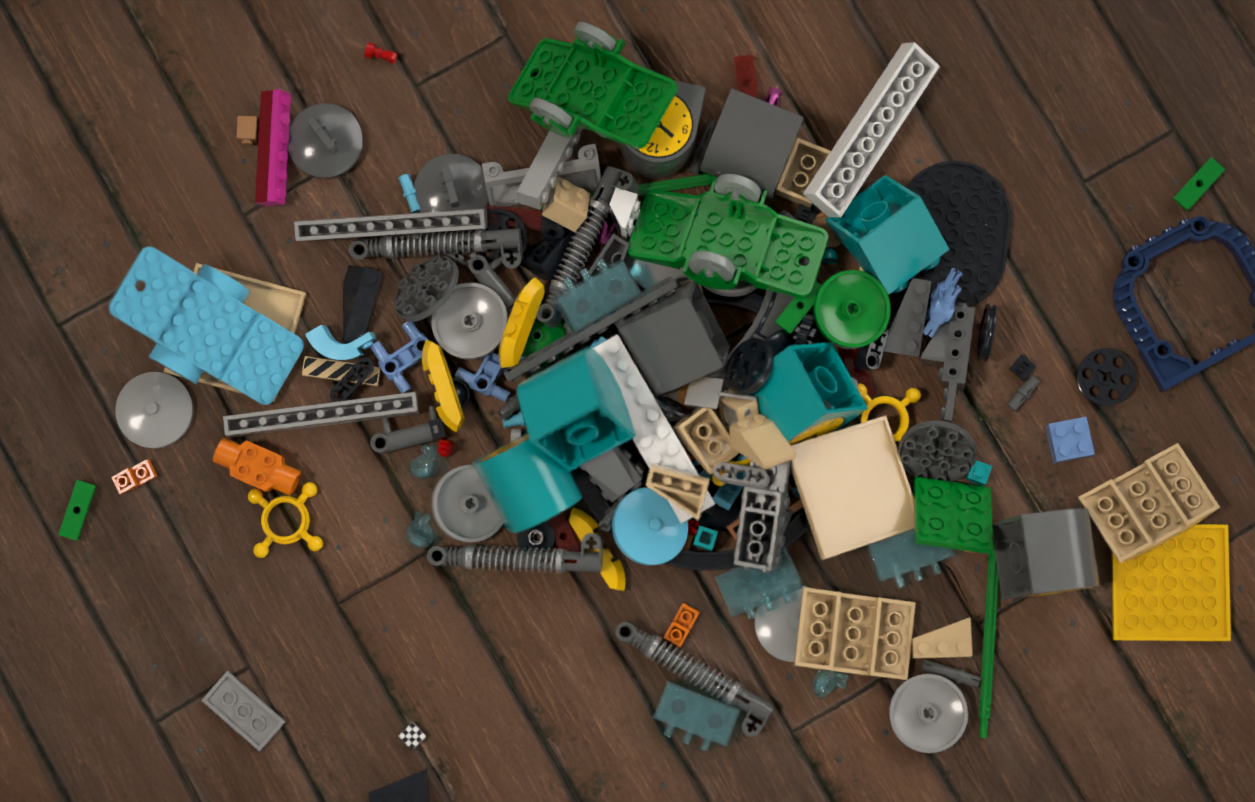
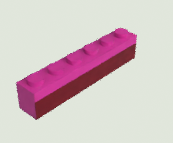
(272, 148)

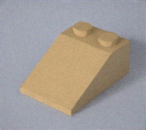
(705, 438)
(760, 442)

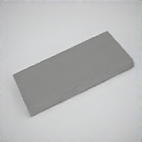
(243, 711)

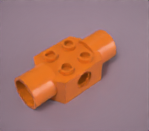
(257, 466)

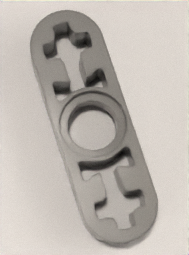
(748, 481)

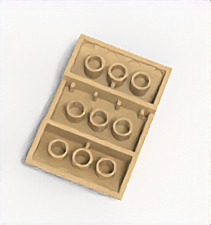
(1149, 504)
(854, 634)

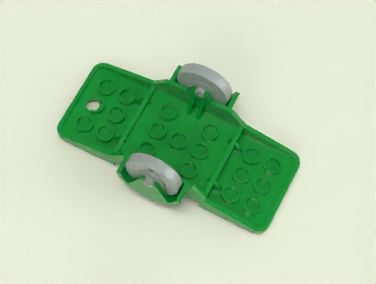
(592, 89)
(728, 238)

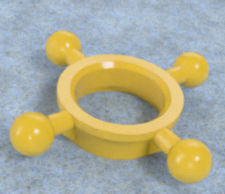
(912, 396)
(256, 497)

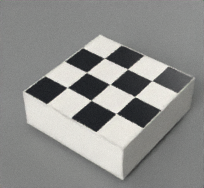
(412, 736)

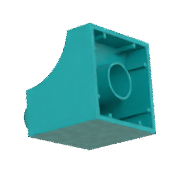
(889, 233)

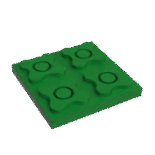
(953, 515)

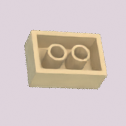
(800, 170)

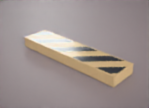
(336, 370)

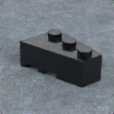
(409, 789)

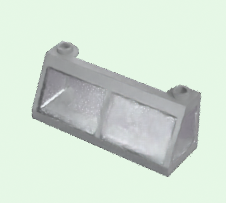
(503, 186)

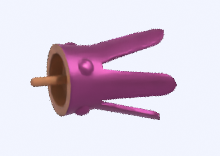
(773, 96)
(604, 235)

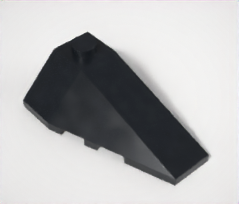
(547, 255)
(360, 298)
(718, 517)

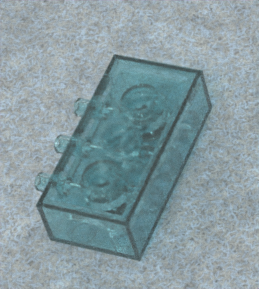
(596, 294)
(901, 555)
(748, 589)
(696, 715)

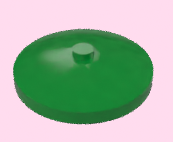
(852, 309)

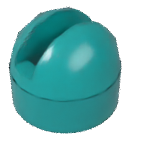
(830, 256)

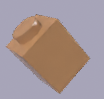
(247, 130)

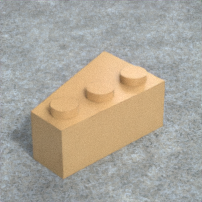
(679, 487)
(945, 642)

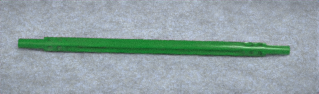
(673, 184)
(988, 644)

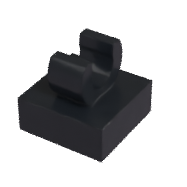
(805, 214)
(1022, 367)

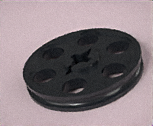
(503, 215)
(986, 332)
(749, 366)
(1105, 386)

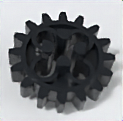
(805, 332)

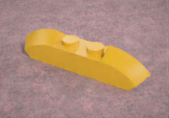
(520, 323)
(450, 409)
(611, 572)

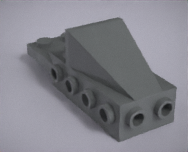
(950, 352)
(614, 473)
(764, 521)

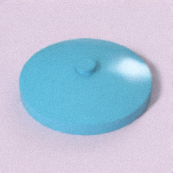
(648, 528)

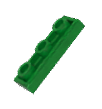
(1205, 176)
(792, 315)
(73, 522)

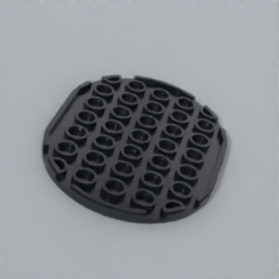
(973, 222)

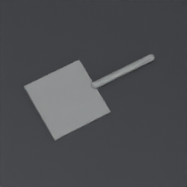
(707, 391)

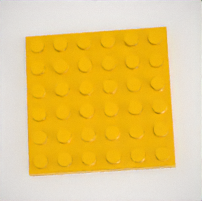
(1175, 589)

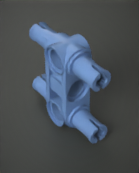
(942, 302)
(402, 358)
(489, 371)

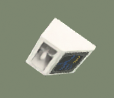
(624, 211)

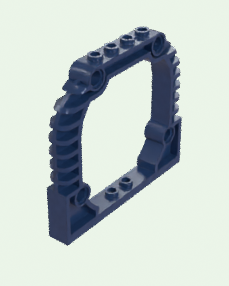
(1171, 368)

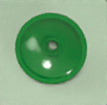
(547, 336)

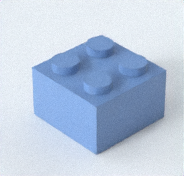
(1069, 440)

